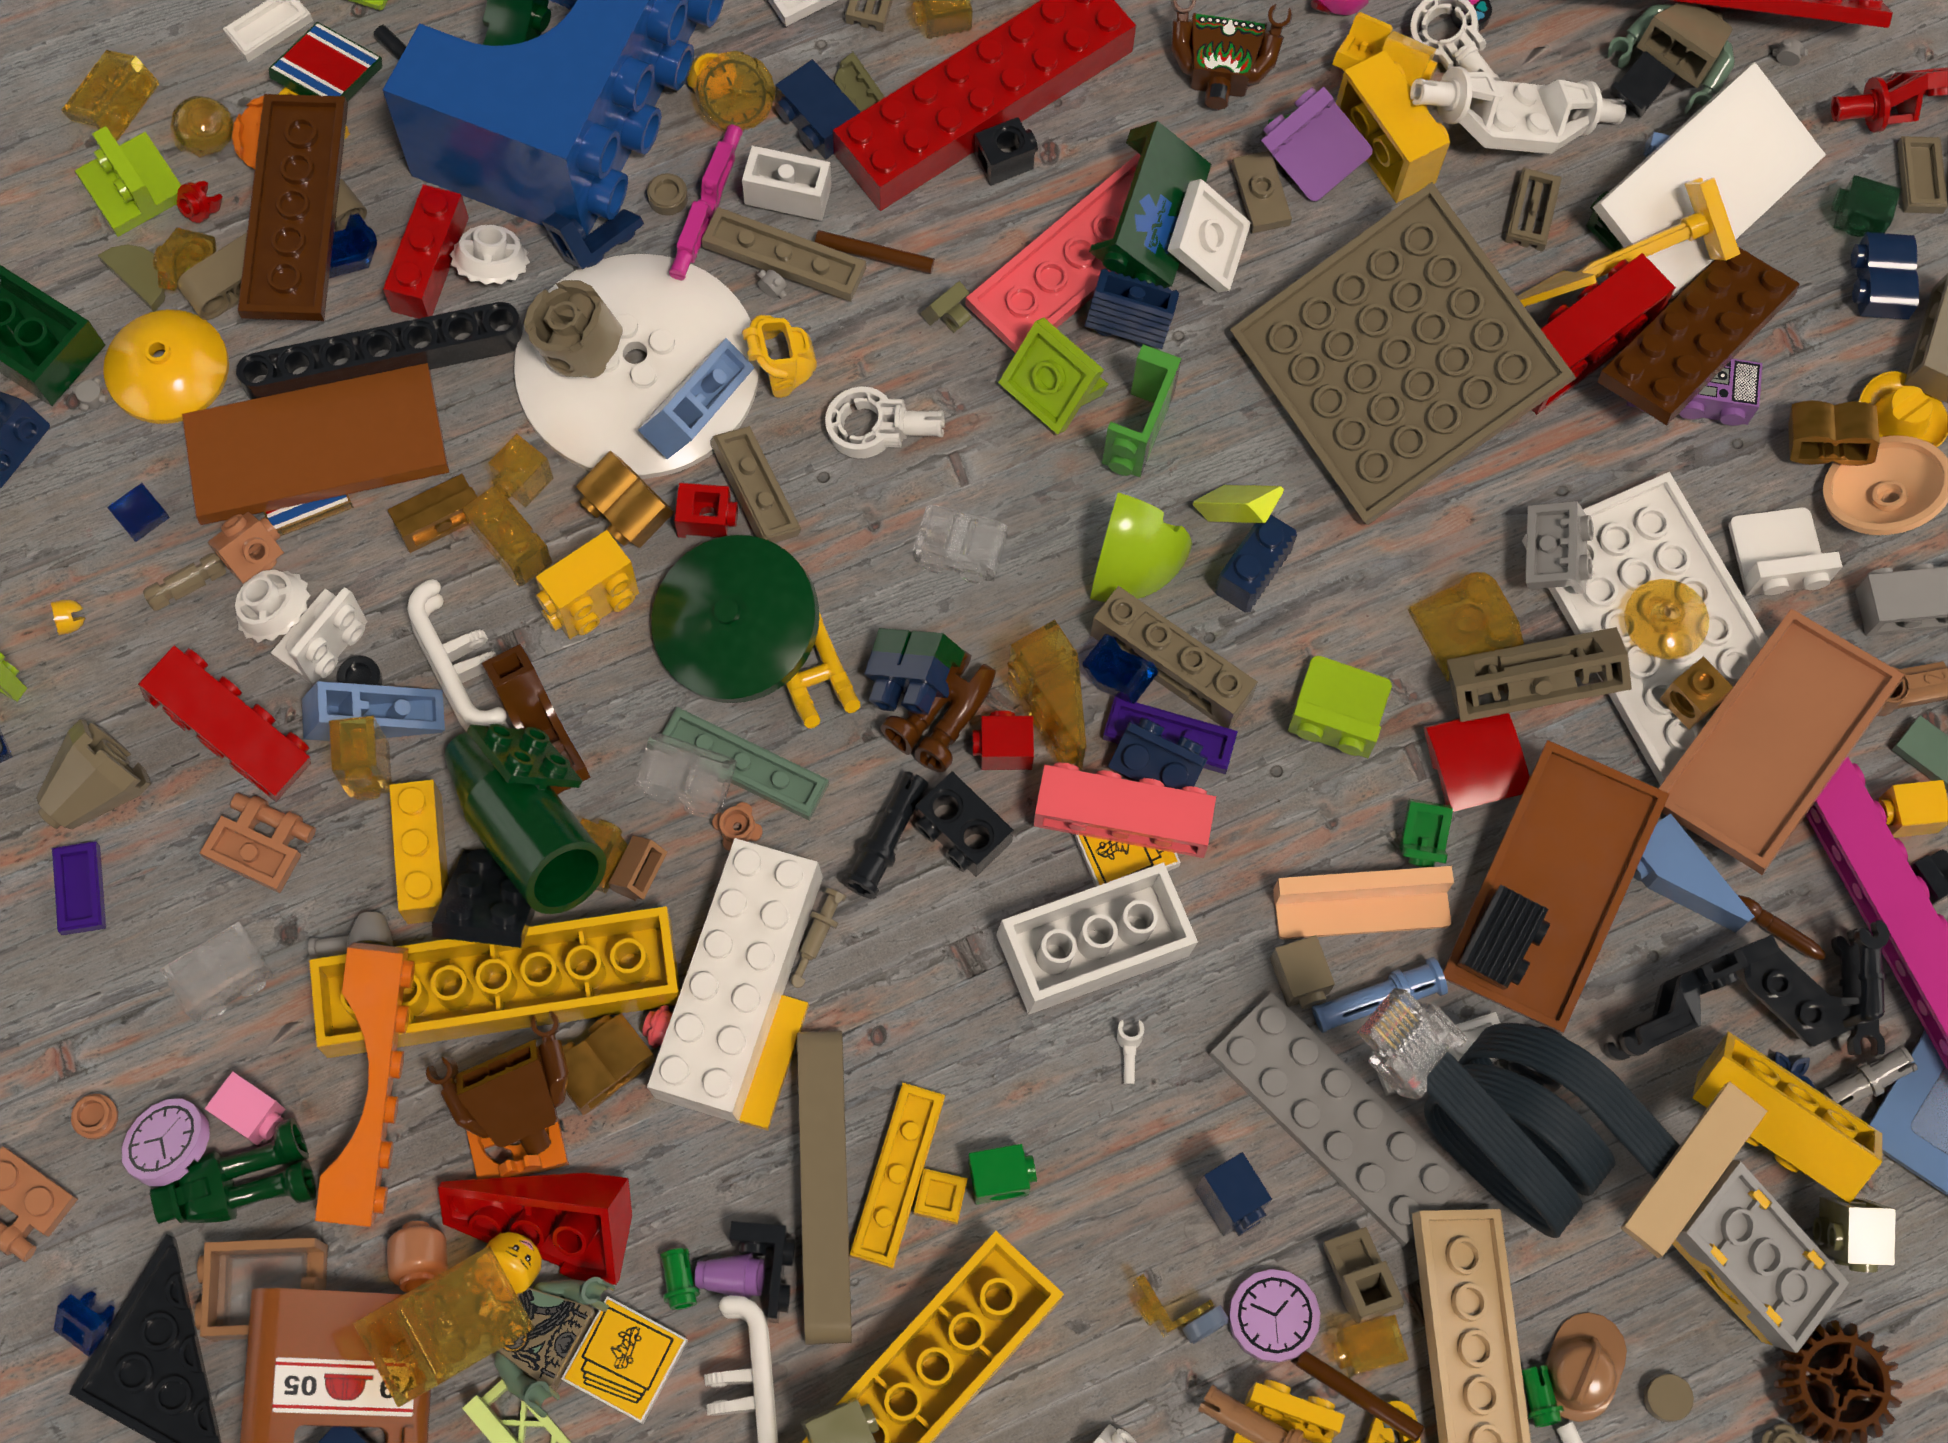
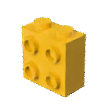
(587, 586)

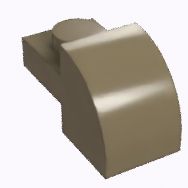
(1364, 1279)

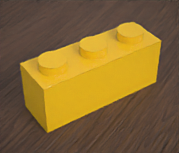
(418, 849)

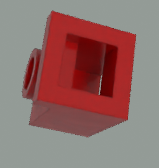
(699, 499)

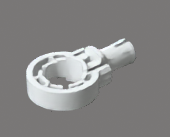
(1459, 47)
(891, 428)

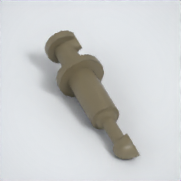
(817, 933)

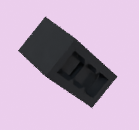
(972, 818)

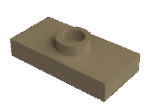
(1261, 191)

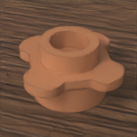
(737, 814)

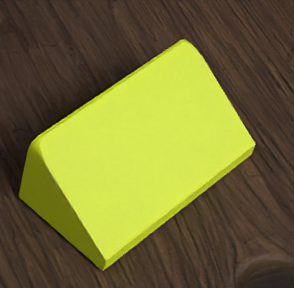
(1239, 503)

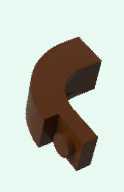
(528, 703)

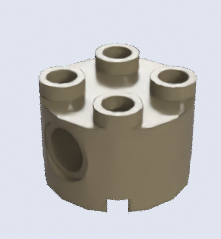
(573, 329)

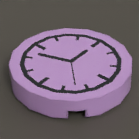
(165, 1142)
(1274, 1316)

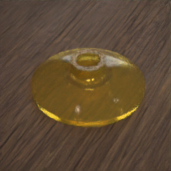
(1658, 633)

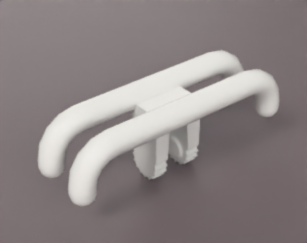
(440, 657)
(759, 1375)

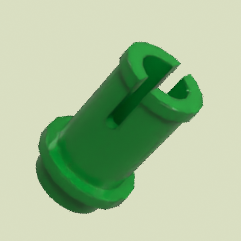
(679, 1279)
(1541, 1397)

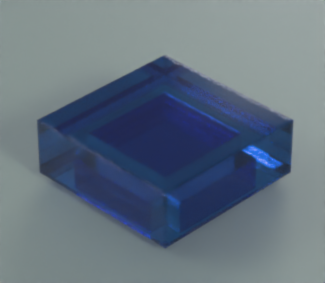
(138, 512)

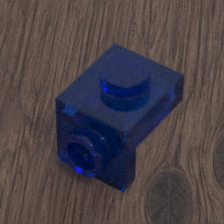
(352, 247)
(1118, 671)

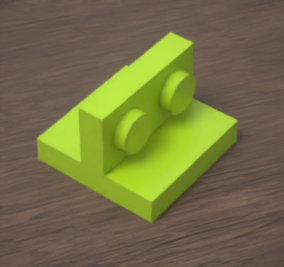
(128, 180)
(1052, 376)

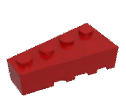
(225, 722)

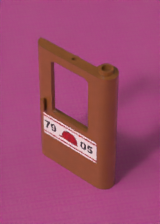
(315, 1370)

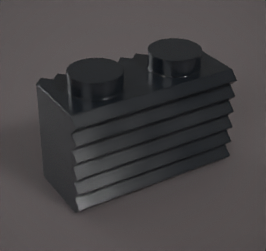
(1504, 937)

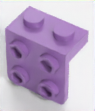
(1316, 144)

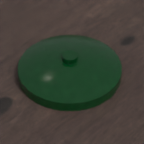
(735, 619)

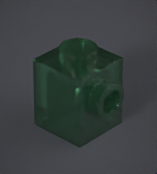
(1865, 206)

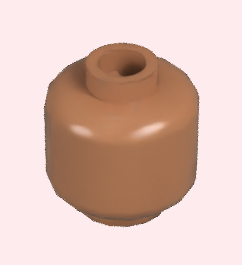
(416, 1255)

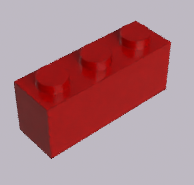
(425, 252)

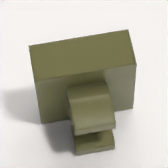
(948, 308)

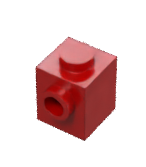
(1005, 741)

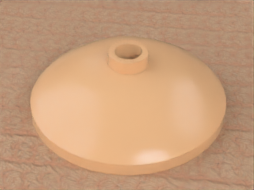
(1894, 493)

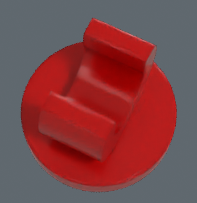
(194, 202)

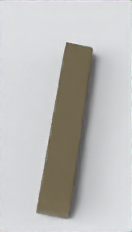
(824, 1188)

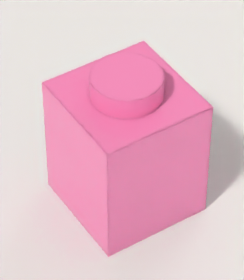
(246, 1109)

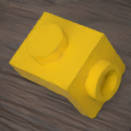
(1363, 41)

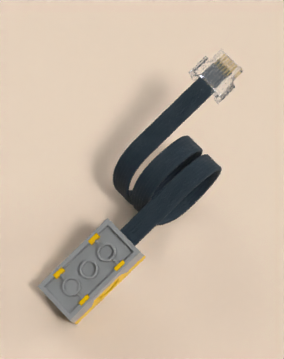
(1542, 1152)

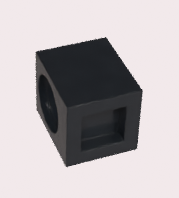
(1004, 165)

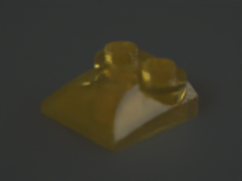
(1467, 620)

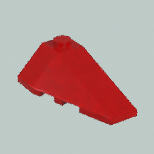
(569, 1217)

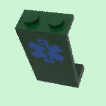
(1152, 206)

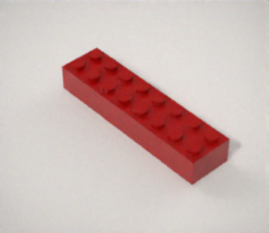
(990, 81)

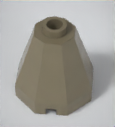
(88, 778)

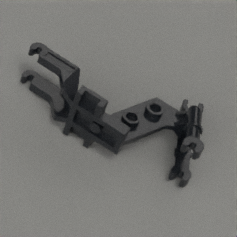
(1782, 989)

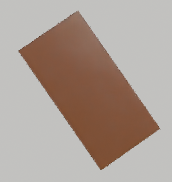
(314, 443)
(1575, 854)

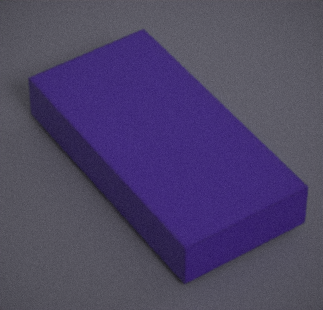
(78, 888)

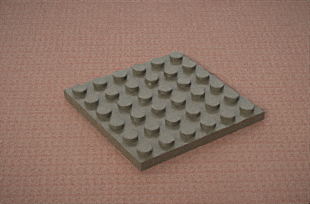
(1401, 353)

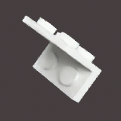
(321, 636)

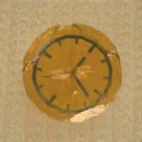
(735, 91)

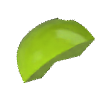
(1139, 550)

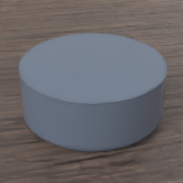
(1206, 1325)

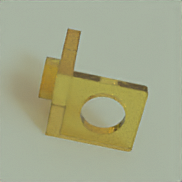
(1153, 1311)

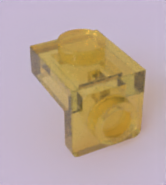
(179, 254)

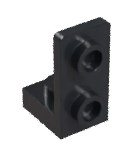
(755, 1240)

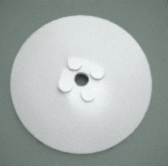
(677, 329)

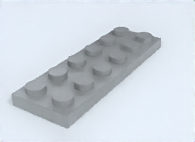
(1336, 1117)

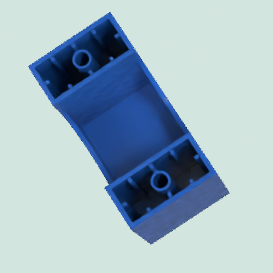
(547, 117)

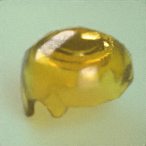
(201, 125)

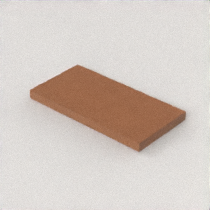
(1777, 740)

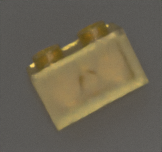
(112, 93)

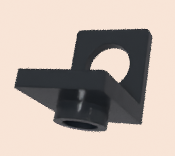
(1642, 83)

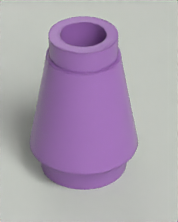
(732, 1275)

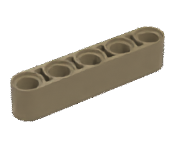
(216, 281)

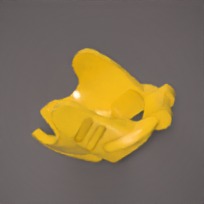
(782, 373)

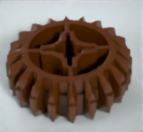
(1831, 1404)

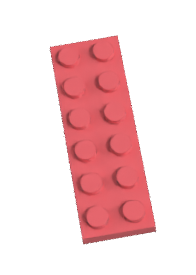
(1056, 269)

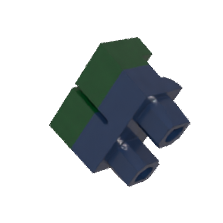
(913, 666)

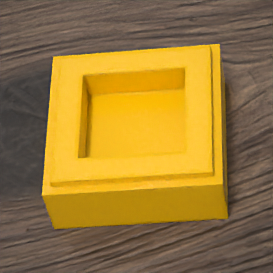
(940, 1196)

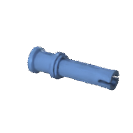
(1417, 981)

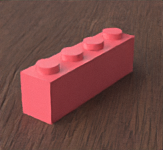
(1125, 810)

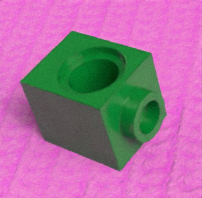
(1001, 1173)

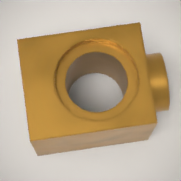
(1696, 692)

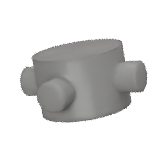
(1790, 52)
(772, 283)
(89, 394)

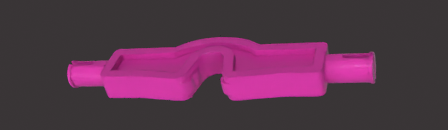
(704, 209)

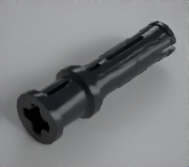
(878, 851)

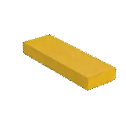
(774, 1063)

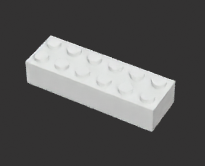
(735, 980)

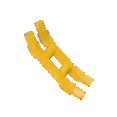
(830, 669)

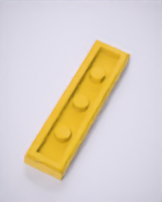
(897, 1176)

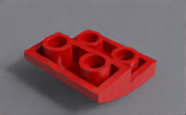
(1477, 760)

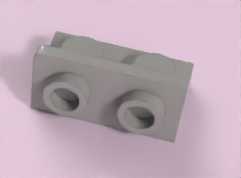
(1558, 546)

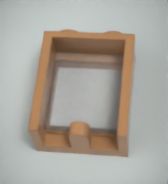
(237, 1267)

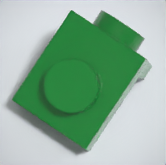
(1426, 833)

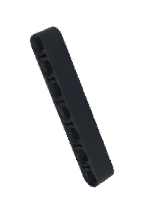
(397, 337)

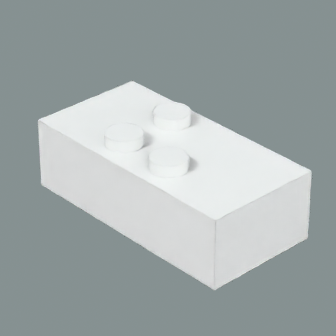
(1096, 938)

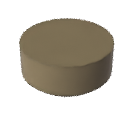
(667, 194)
(1668, 1398)

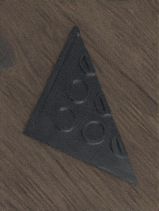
(151, 1360)

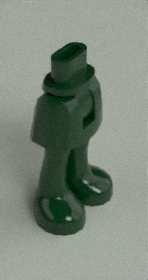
(209, 1191)

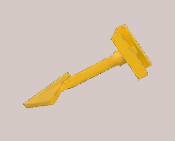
(1707, 222)

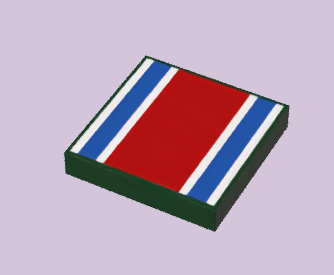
(325, 64)

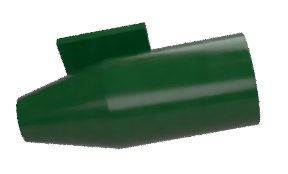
(509, 805)

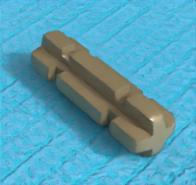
(184, 581)

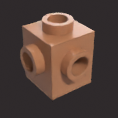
(247, 545)

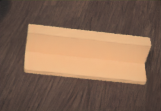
(1363, 902)

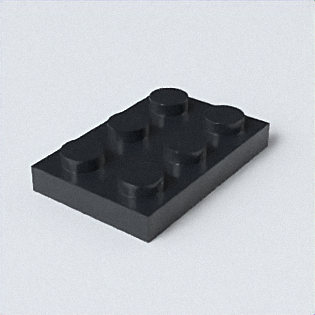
(482, 904)

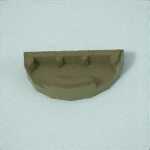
(857, 83)
(136, 270)

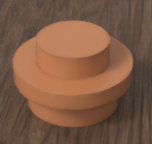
(94, 1116)

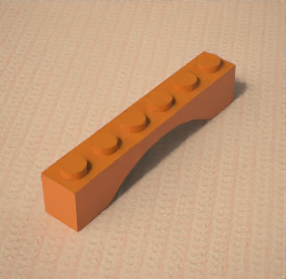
(374, 989)

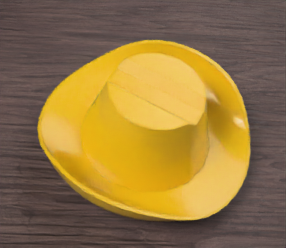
(1906, 409)

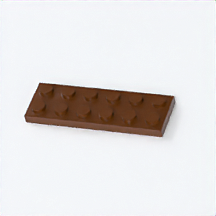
(293, 208)
(1698, 335)

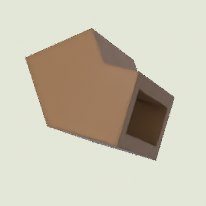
(630, 865)

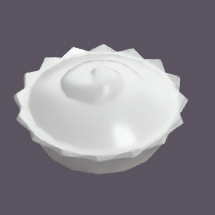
(489, 255)
(270, 604)

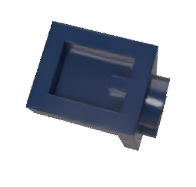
(589, 249)

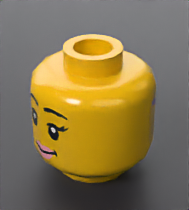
(518, 1259)

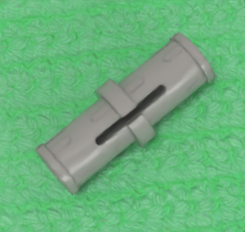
(1872, 1078)

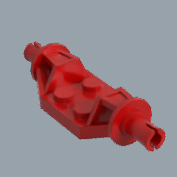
(1898, 90)

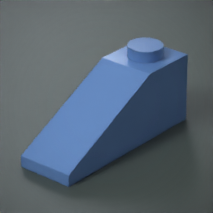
(696, 399)
(396, 709)
(1683, 874)

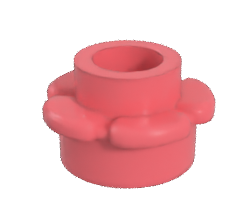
(656, 1025)

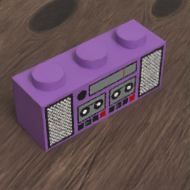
(1729, 396)

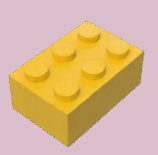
(1403, 136)

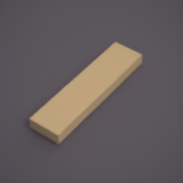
(1693, 1170)

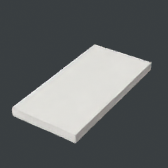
(1739, 138)

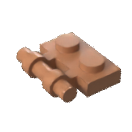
(252, 853)
(33, 1199)

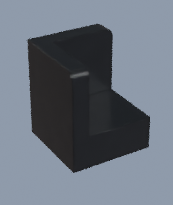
(1934, 872)

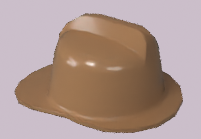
(1586, 1365)

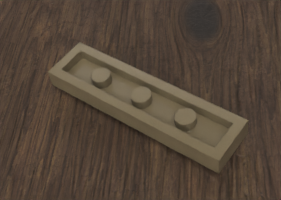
(784, 253)

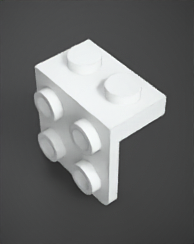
(1781, 552)

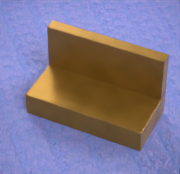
(433, 513)

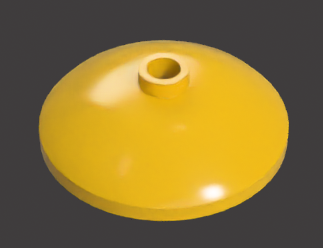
(177, 382)

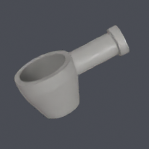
(367, 929)

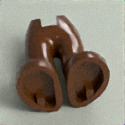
(965, 702)

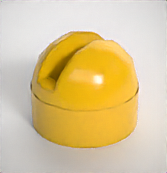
(63, 617)

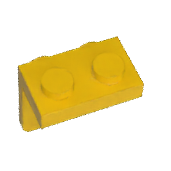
(1313, 1417)

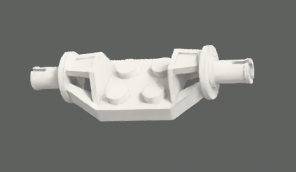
(1518, 113)

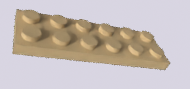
(1470, 1327)

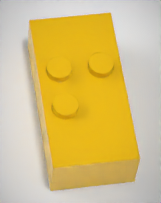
(1800, 1122)

